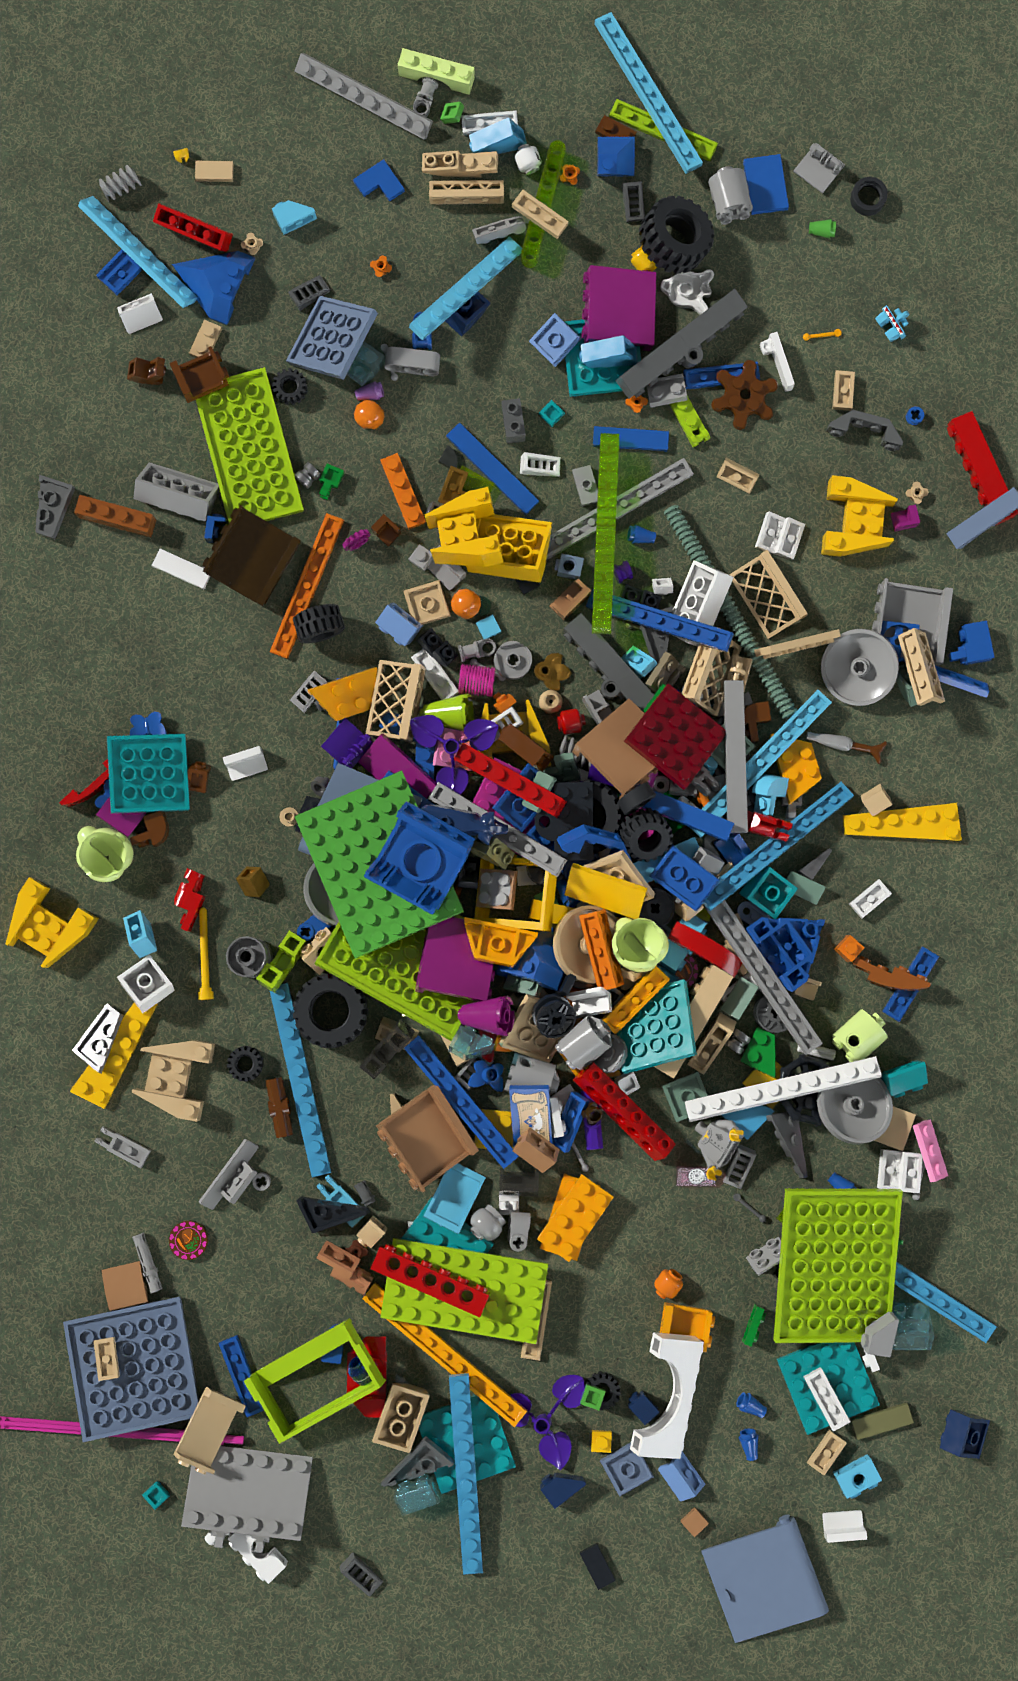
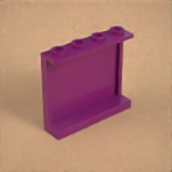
(619, 305)
(449, 964)

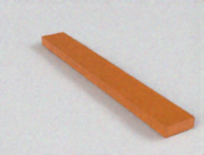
(307, 584)

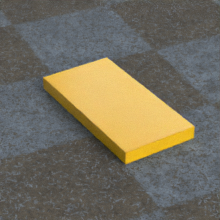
(605, 891)

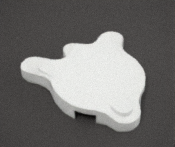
(689, 289)

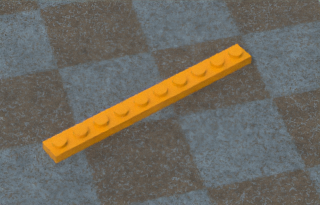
(453, 1362)

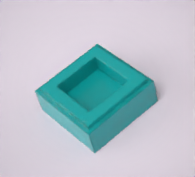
(551, 413)
(156, 1495)

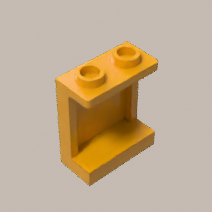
(688, 1321)

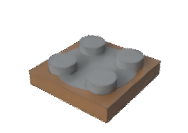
(497, 889)

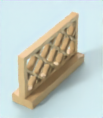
(781, 584)
(699, 672)
(411, 699)

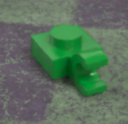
(330, 478)

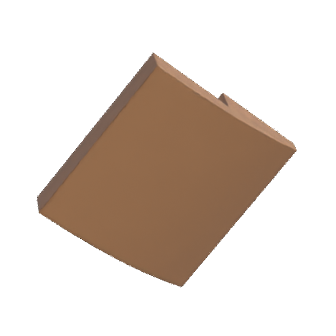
(125, 1286)

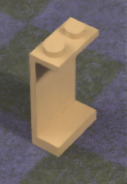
(207, 1430)

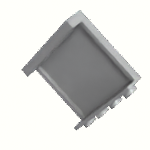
(915, 606)

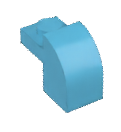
(766, 790)

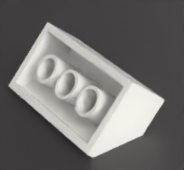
(702, 595)

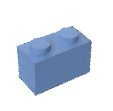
(398, 624)

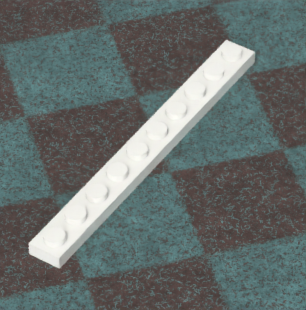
(783, 1089)

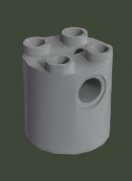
(730, 194)
(585, 1042)
(532, 1072)

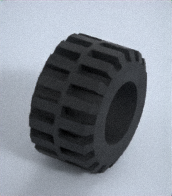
(318, 623)
(639, 823)

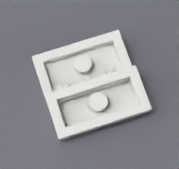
(780, 535)
(900, 1170)

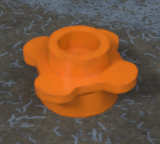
(570, 169)
(379, 272)
(636, 407)

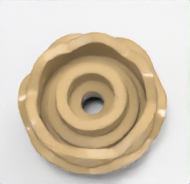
(552, 707)

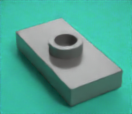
(585, 485)

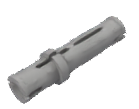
(148, 1265)

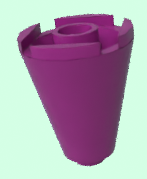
(489, 1015)

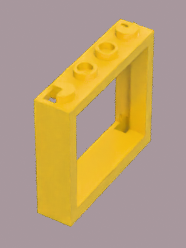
(547, 901)

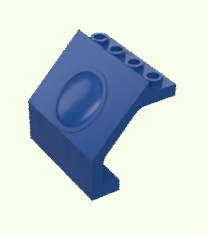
(420, 858)

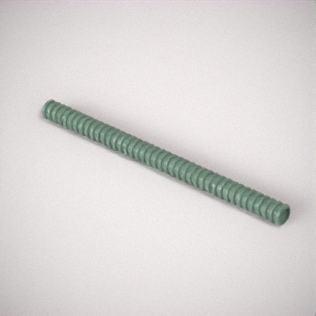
(733, 616)

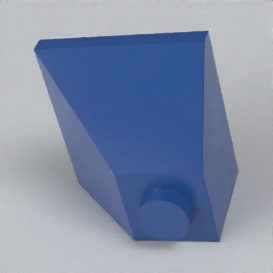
(615, 156)

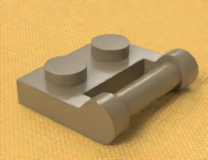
(663, 670)

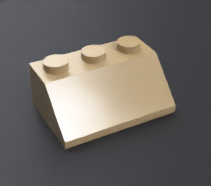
(401, 1416)

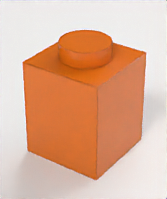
(849, 948)

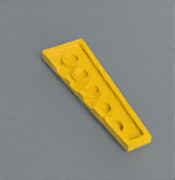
(925, 822)
(99, 1087)

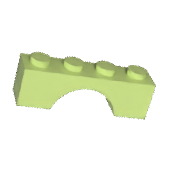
(420, 65)

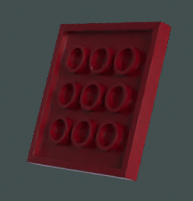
(675, 736)

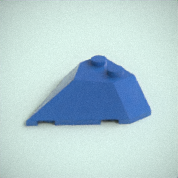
(216, 281)
(787, 946)
(537, 963)

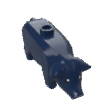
(469, 821)

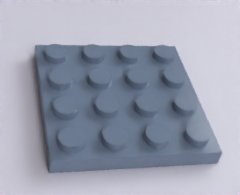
(331, 337)

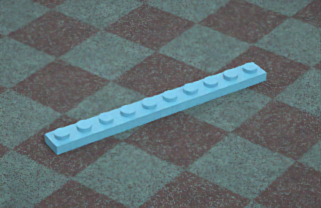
(648, 93)
(772, 749)

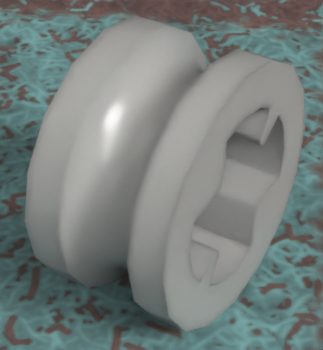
(260, 1175)

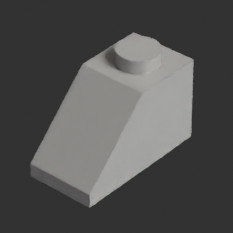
(880, 1335)

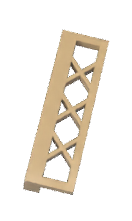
(467, 195)
(921, 667)

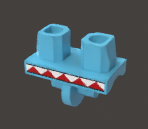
(886, 317)

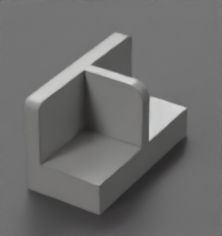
(597, 706)

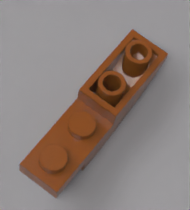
(898, 980)

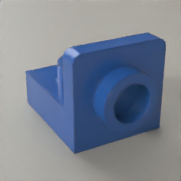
(212, 530)

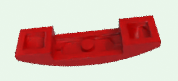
(95, 787)
(705, 948)

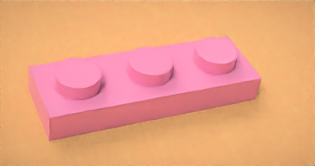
(930, 1150)

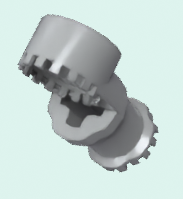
(425, 97)
(476, 650)

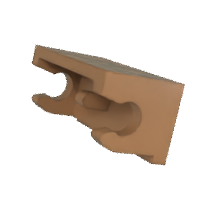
(570, 599)
(536, 1150)

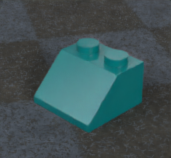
(769, 891)
(905, 1077)

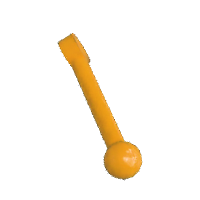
(836, 333)

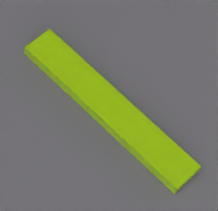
(643, 122)

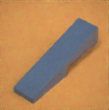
(984, 519)

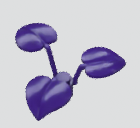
(479, 733)
(554, 1447)

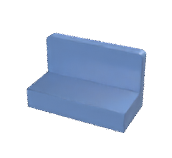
(682, 1478)

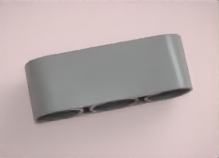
(412, 361)

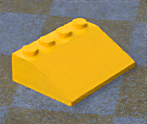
(522, 545)

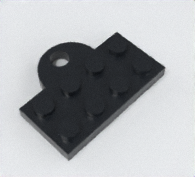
(576, 812)

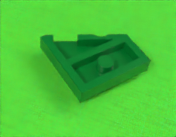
(761, 1053)

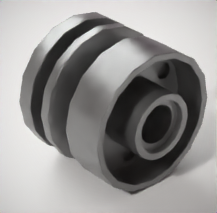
(238, 954)

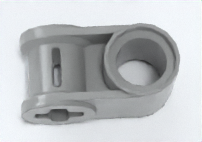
(518, 1227)

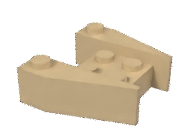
(170, 1076)

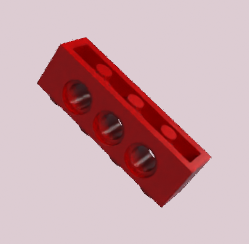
(192, 227)

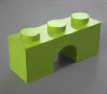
(275, 972)

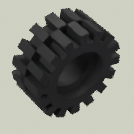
(286, 376)
(245, 1075)
(609, 1380)

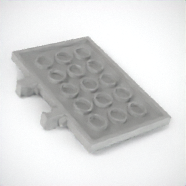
(249, 1495)

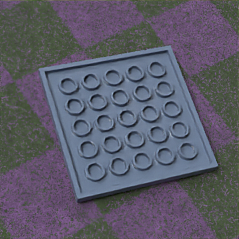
(153, 1364)

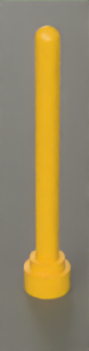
(205, 992)

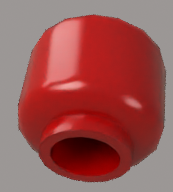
(571, 721)

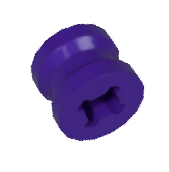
(623, 571)

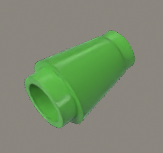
(823, 228)

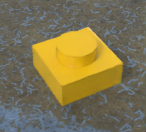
(601, 1441)

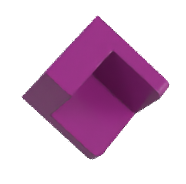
(905, 519)

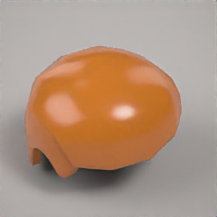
(369, 414)
(465, 603)

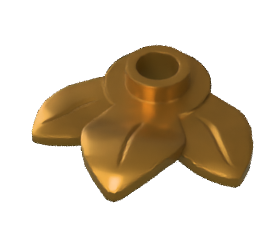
(555, 671)

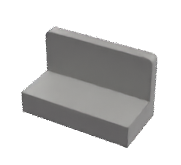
(447, 574)

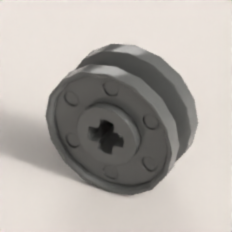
(764, 1018)

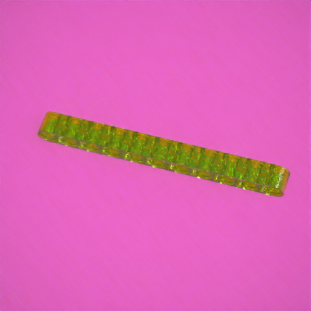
(605, 533)

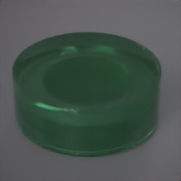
(485, 606)

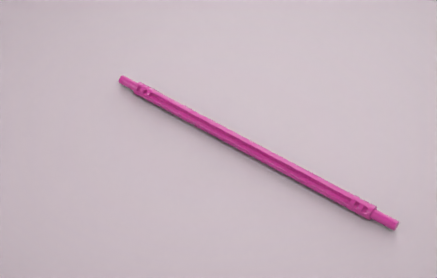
(71, 1427)

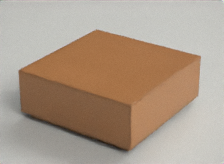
(694, 1522)

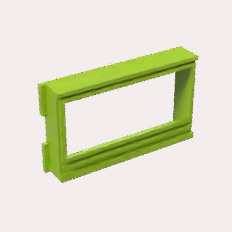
(296, 1359)

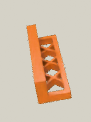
(599, 946)

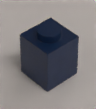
(643, 1407)

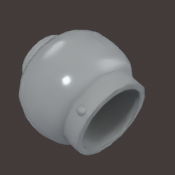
(487, 1223)

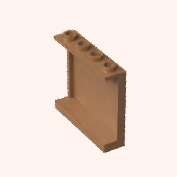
(611, 755)
(426, 1137)

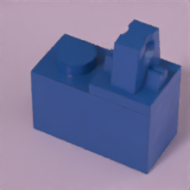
(976, 644)

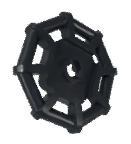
(806, 1101)

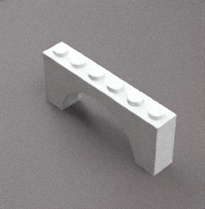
(667, 1434)

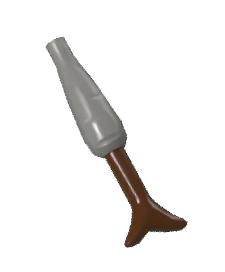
(845, 744)

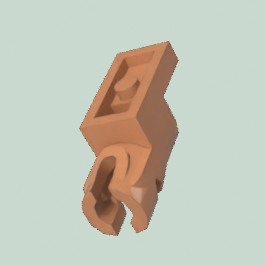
(345, 1267)

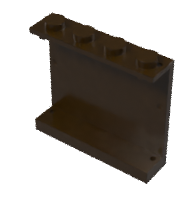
(250, 556)

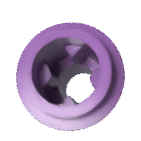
(372, 391)

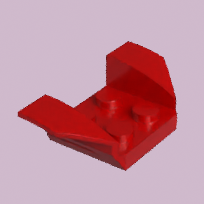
(373, 1403)

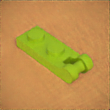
(690, 421)

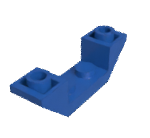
(574, 839)

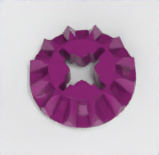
(356, 540)

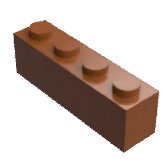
(115, 516)

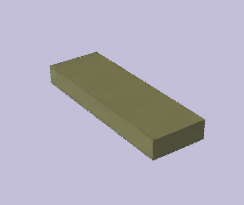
(882, 1421)

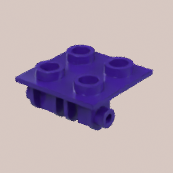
(347, 744)

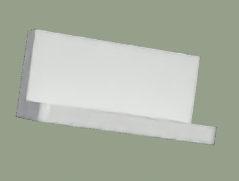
(139, 313)
(245, 763)
(590, 1002)
(844, 1526)

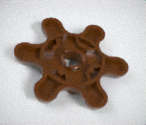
(732, 400)

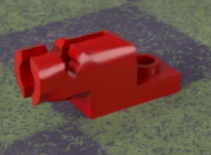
(767, 825)
(189, 899)

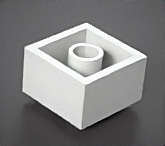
(146, 983)

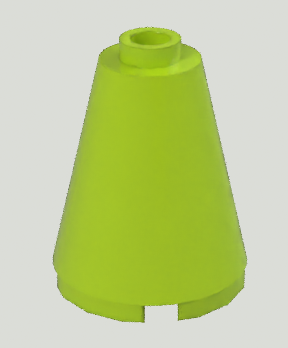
(453, 711)

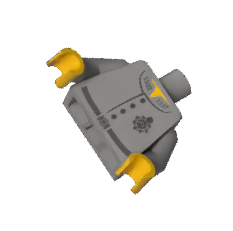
(718, 1144)

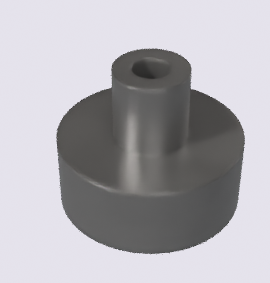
(319, 785)

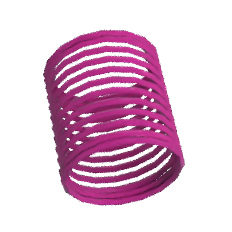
(487, 673)

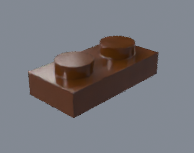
(612, 128)

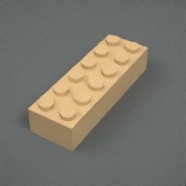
(703, 1002)

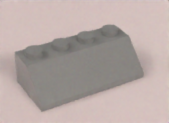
(176, 491)

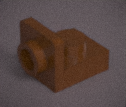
(198, 776)

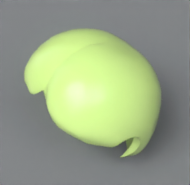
(102, 842)
(639, 944)

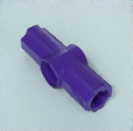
(593, 1133)

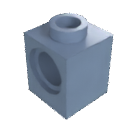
(575, 573)

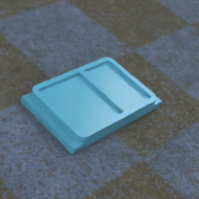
(454, 1197)

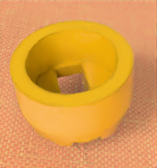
(178, 154)

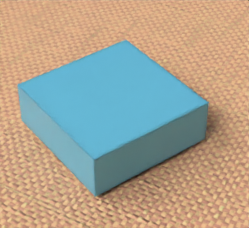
(488, 627)

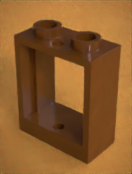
(525, 747)

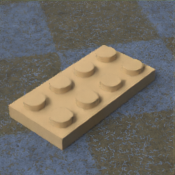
(797, 645)

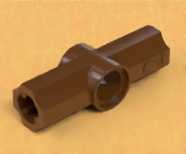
(279, 1107)

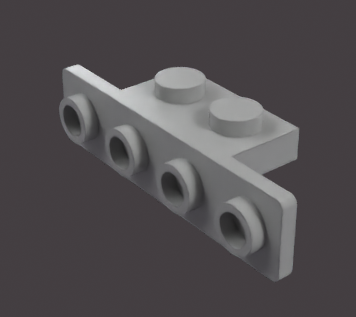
(233, 1177)

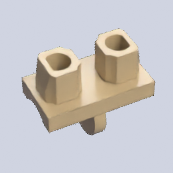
(739, 669)

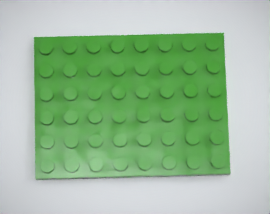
(344, 843)

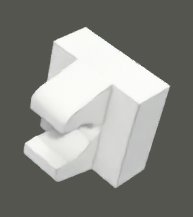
(507, 1204)

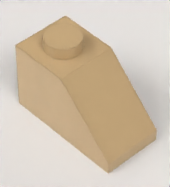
(371, 1232)

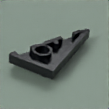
(326, 1214)

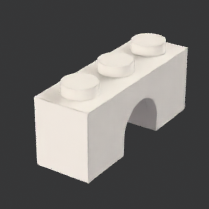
(266, 1565)

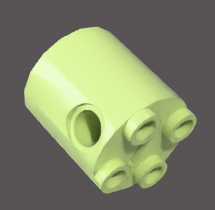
(865, 1031)

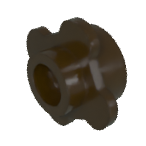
(595, 1116)

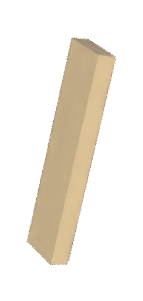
(530, 1350)

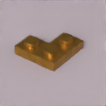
(453, 485)

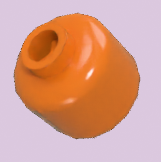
(668, 1283)

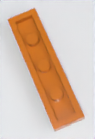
(403, 491)

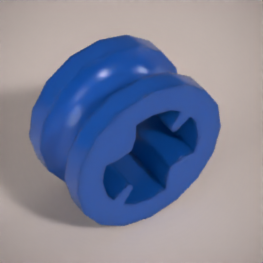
(920, 415)

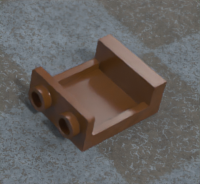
(200, 375)

